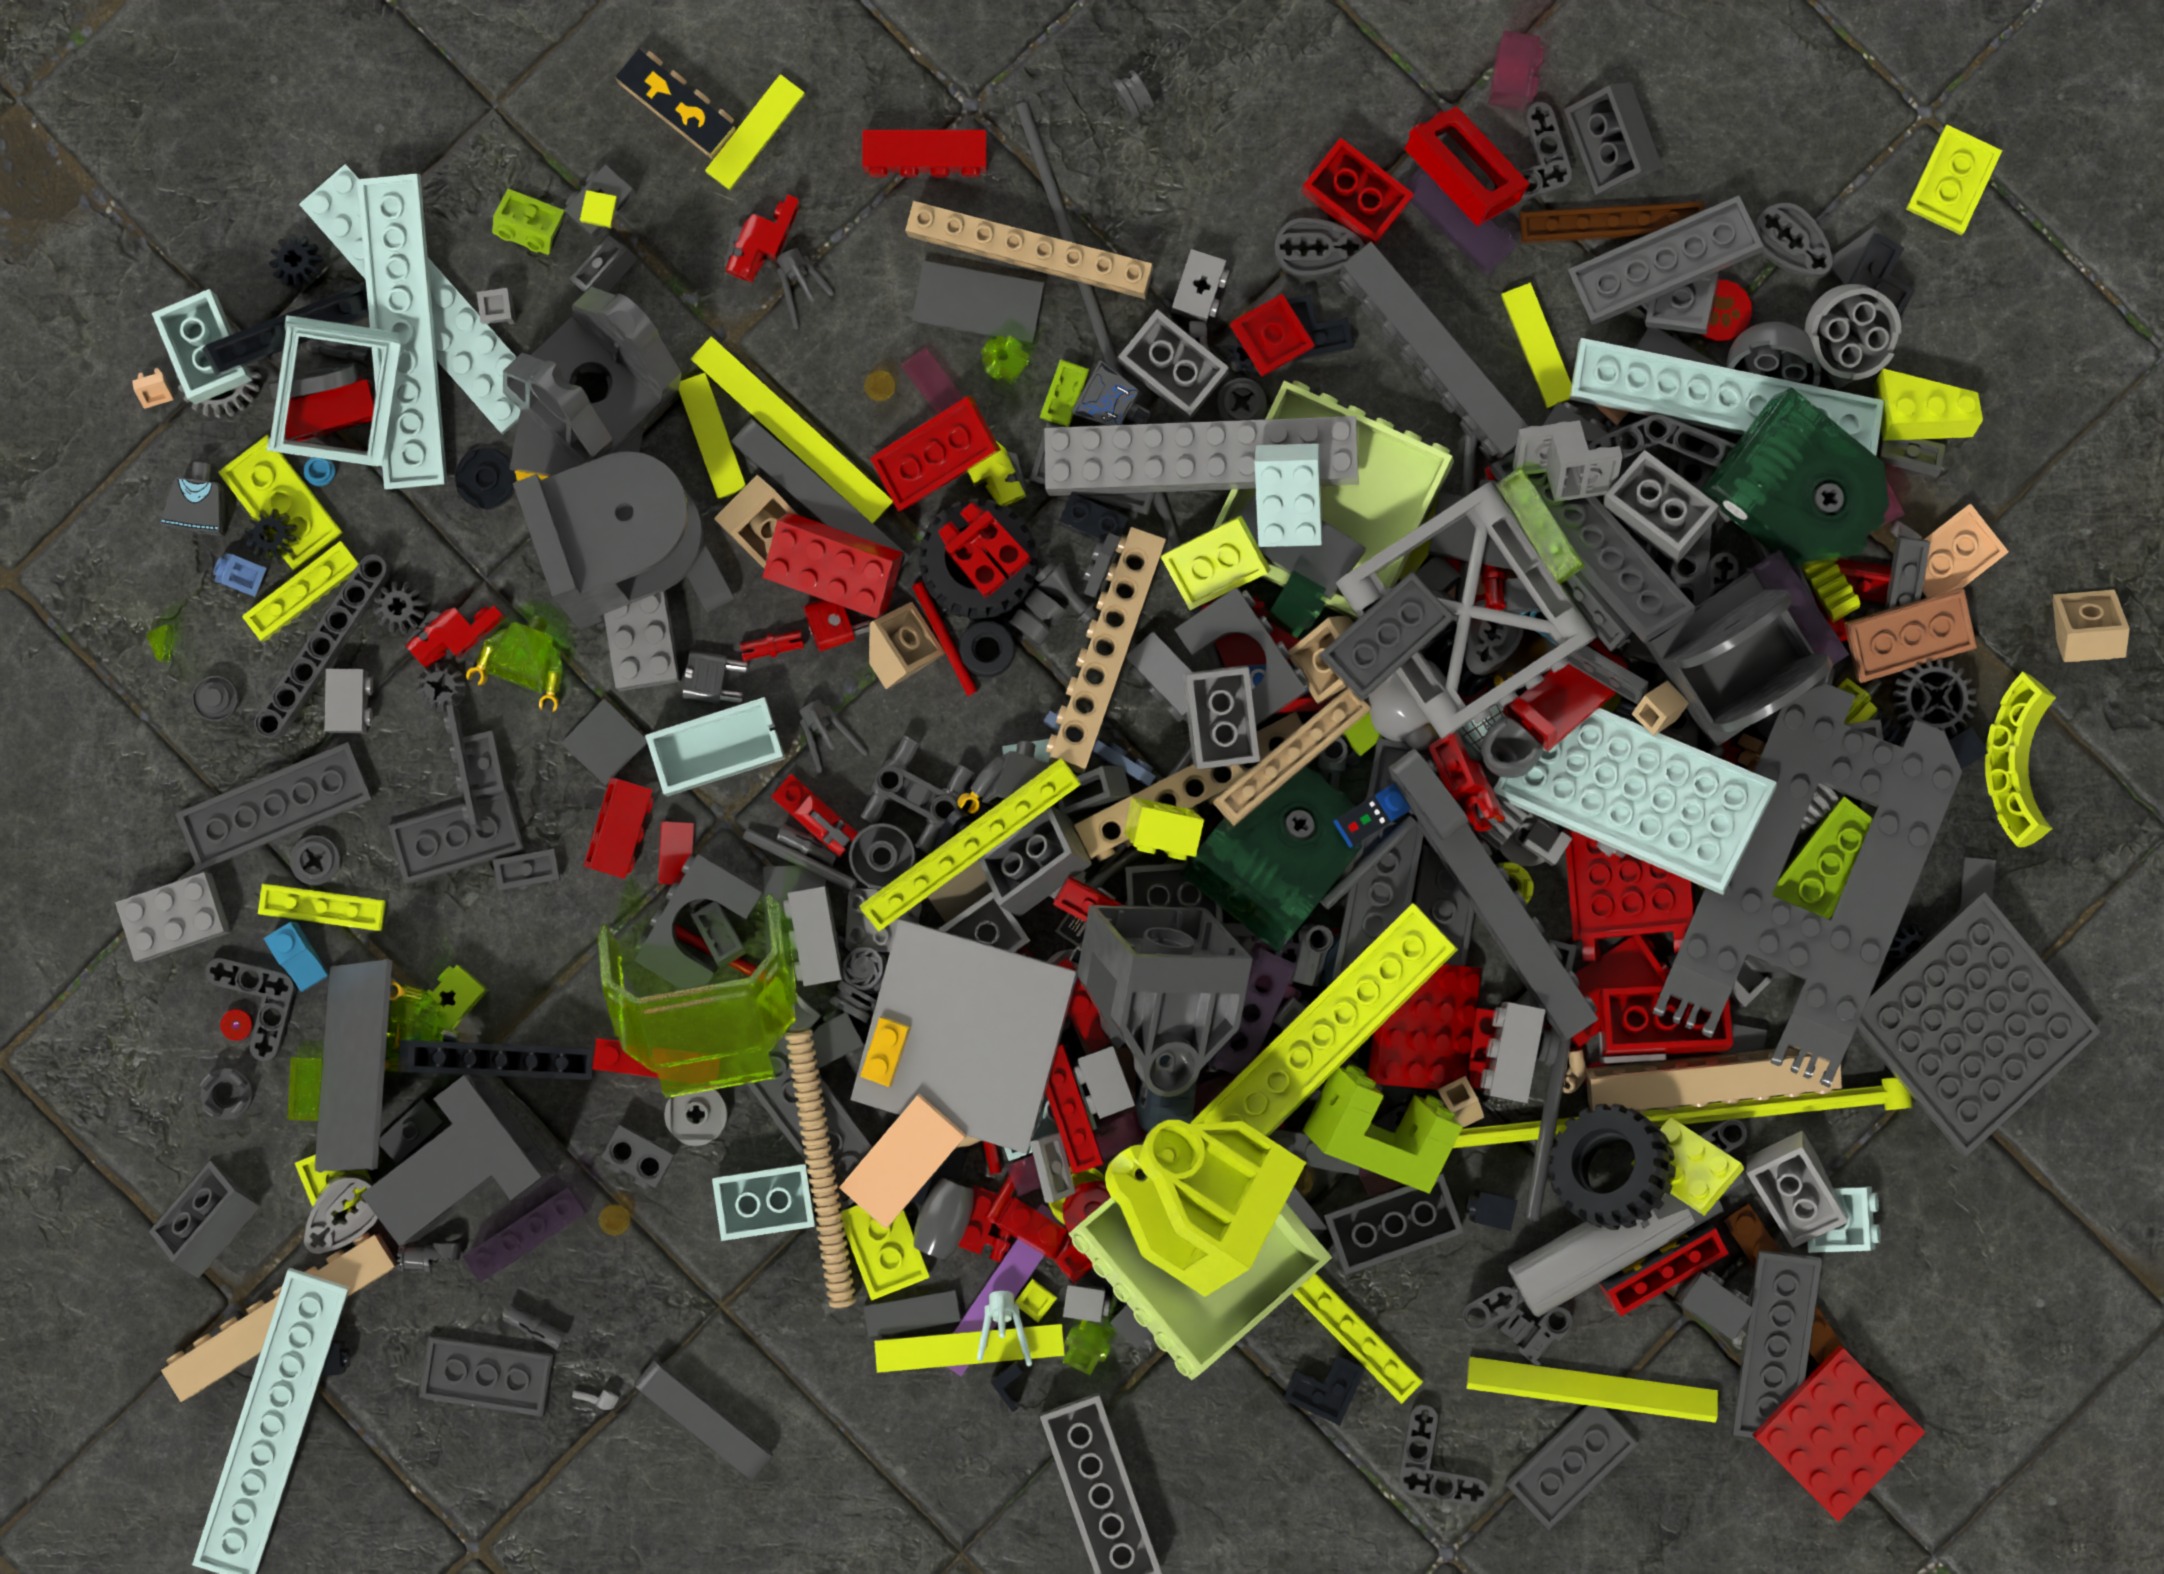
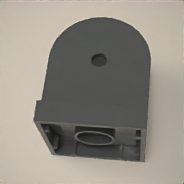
(610, 532)
(1738, 658)

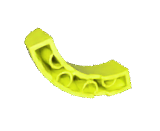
(2008, 760)

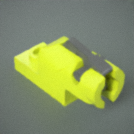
(1002, 477)

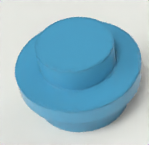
(319, 471)

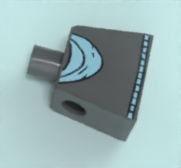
(196, 503)

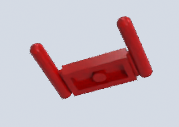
(1027, 1223)

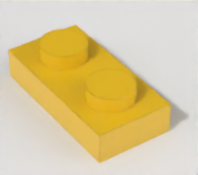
(885, 1051)

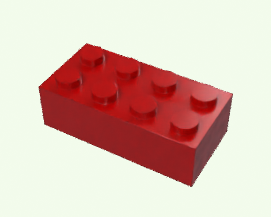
(832, 565)
(1633, 1029)

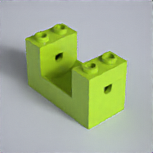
(1825, 860)
(1410, 1155)

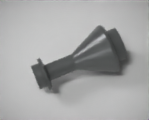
(1055, 581)

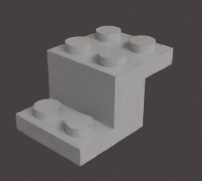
(1568, 462)

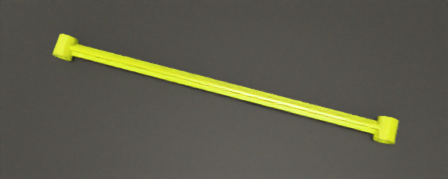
(1890, 1094)

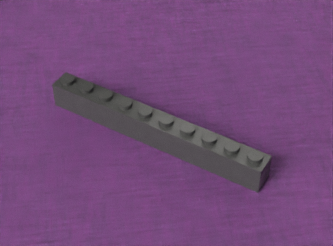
(1510, 925)

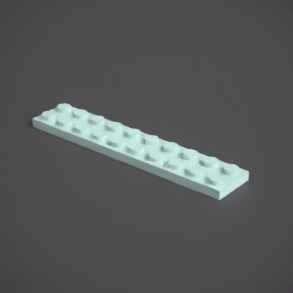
(402, 303)
(463, 344)
(1704, 392)
(271, 1424)

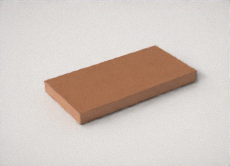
(1910, 635)

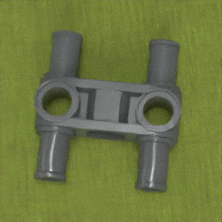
(915, 793)

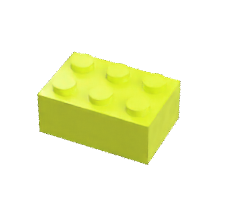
(1163, 827)

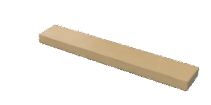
(1291, 756)

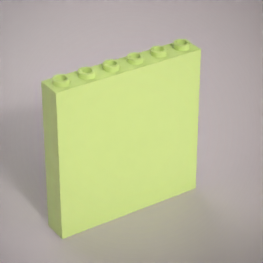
(1394, 491)
(1183, 1321)

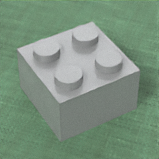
(1105, 1082)

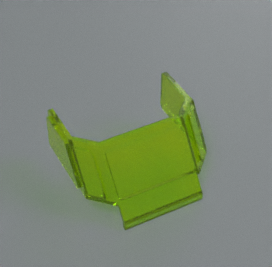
(708, 1032)

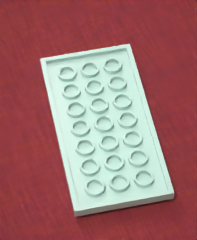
(1646, 797)

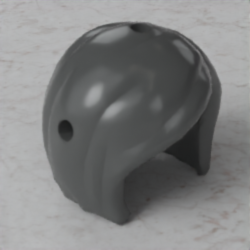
(1510, 749)

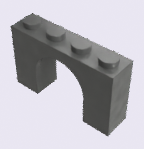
(1235, 615)
(702, 880)

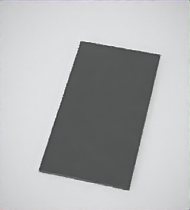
(353, 1066)

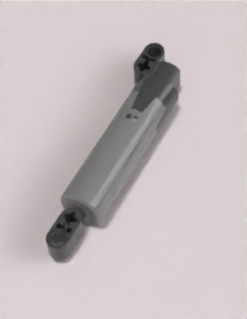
(1594, 1253)

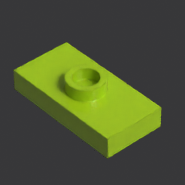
(1064, 393)

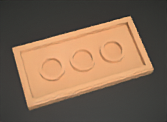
(902, 1161)

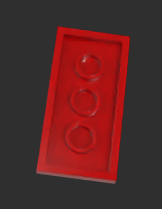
(935, 453)

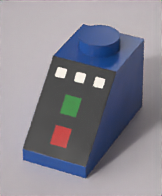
(1372, 815)

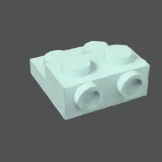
(1860, 1231)

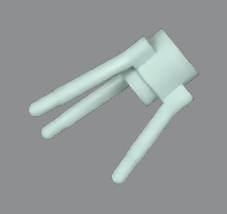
(1001, 1308)

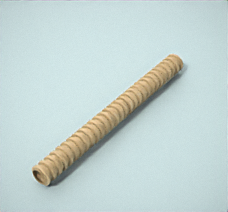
(820, 1168)

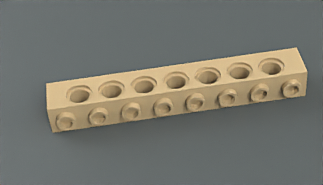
(1029, 250)
(1147, 549)
(1175, 785)

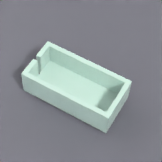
(715, 747)

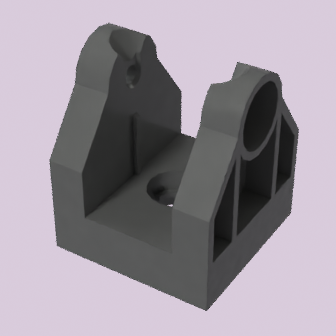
(605, 338)
(1164, 987)

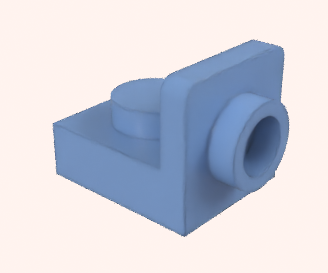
(238, 574)

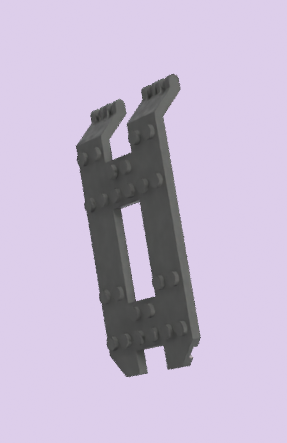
(1835, 955)

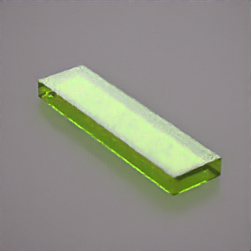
(1540, 525)

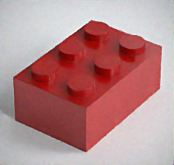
(1357, 192)

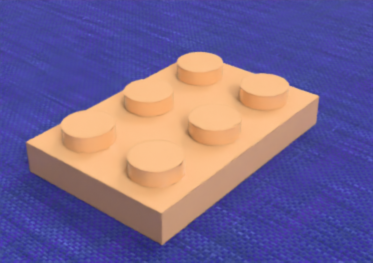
(1960, 552)

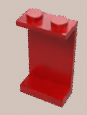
(1561, 701)
(1621, 967)

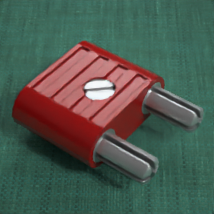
(831, 624)

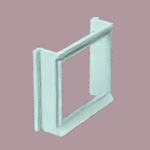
(345, 334)

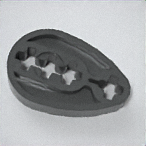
(1801, 225)
(1313, 230)
(319, 380)
(1495, 651)

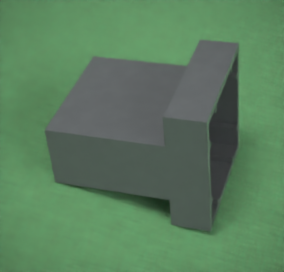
(459, 1163)

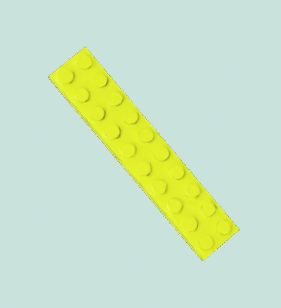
(1333, 1025)

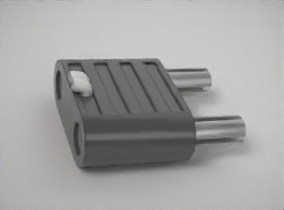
(706, 677)

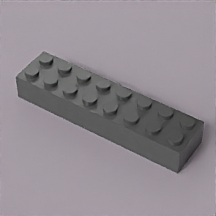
(1432, 352)

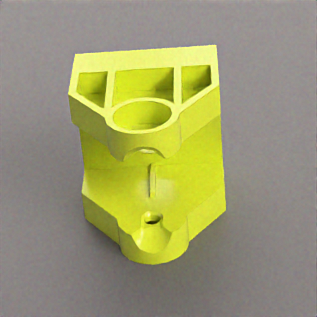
(1203, 1198)

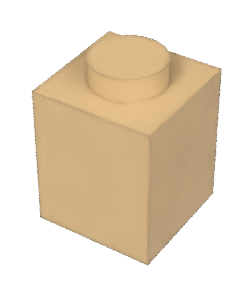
(1660, 708)
(1462, 1101)

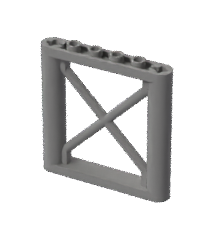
(1563, 622)

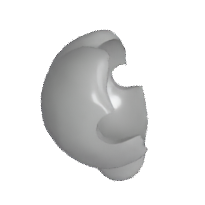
(1399, 716)

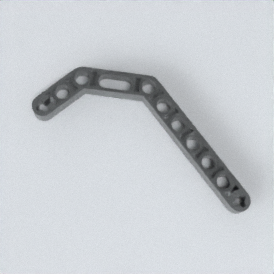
(1669, 443)

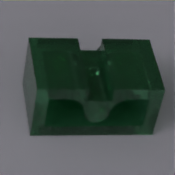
(1297, 605)

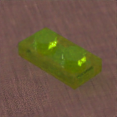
(304, 1088)

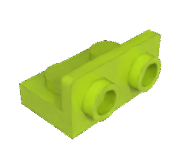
(527, 221)

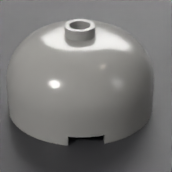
(1858, 322)

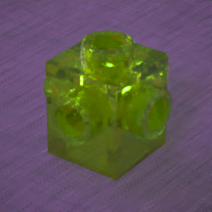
(1009, 368)
(1090, 1340)

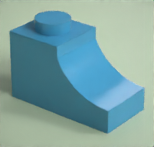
(296, 955)

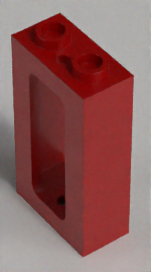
(1454, 177)

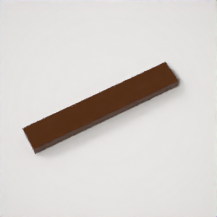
(1602, 222)

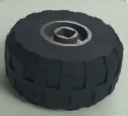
(1155, 1109)

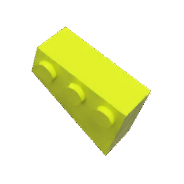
(1925, 408)

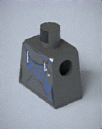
(1110, 399)

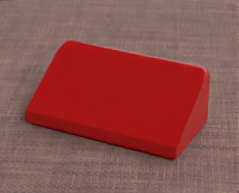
(1867, 579)
(675, 849)

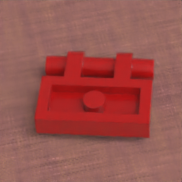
(978, 1228)

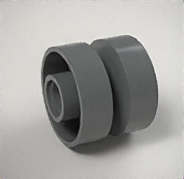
(881, 855)

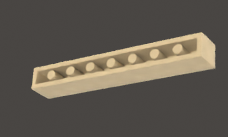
(1704, 1080)
(245, 1338)

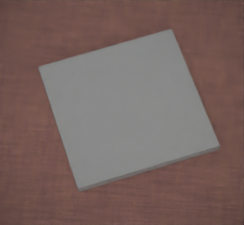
(977, 1036)

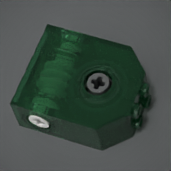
(1801, 484)
(1277, 858)

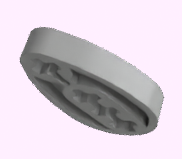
(322, 1214)

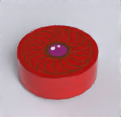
(236, 1025)

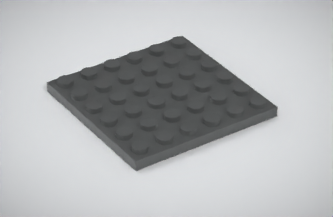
(1974, 1024)

